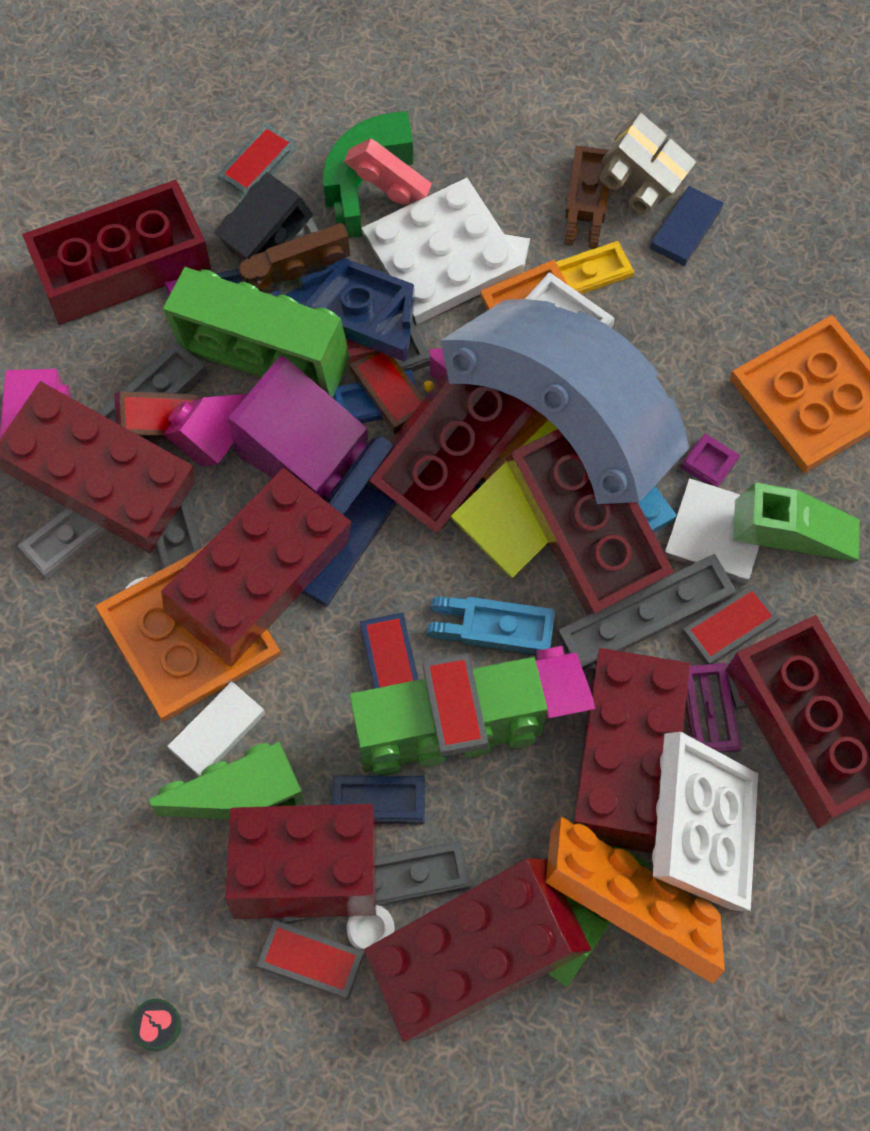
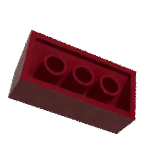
(448, 448)

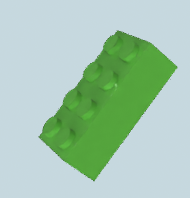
(252, 328)
(398, 726)

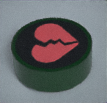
(155, 1024)

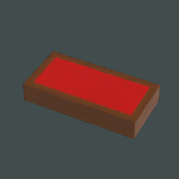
(387, 388)
(146, 411)

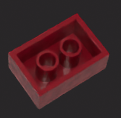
(302, 861)

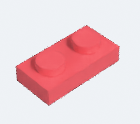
(387, 172)

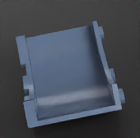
(583, 382)

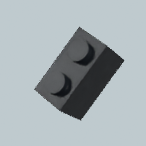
(263, 218)

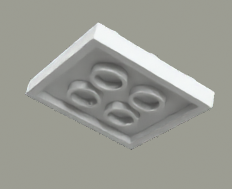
(444, 248)
(705, 823)

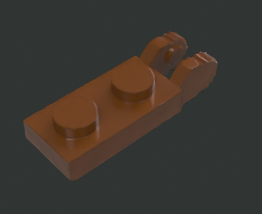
(586, 194)
(295, 257)

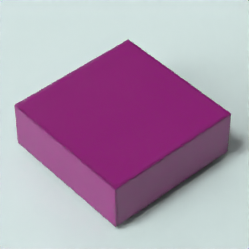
(710, 461)

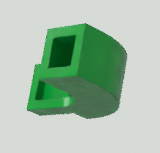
(342, 181)

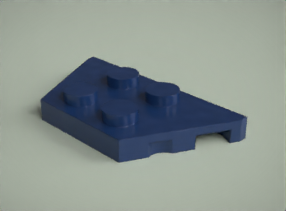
(371, 304)

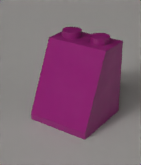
(296, 428)

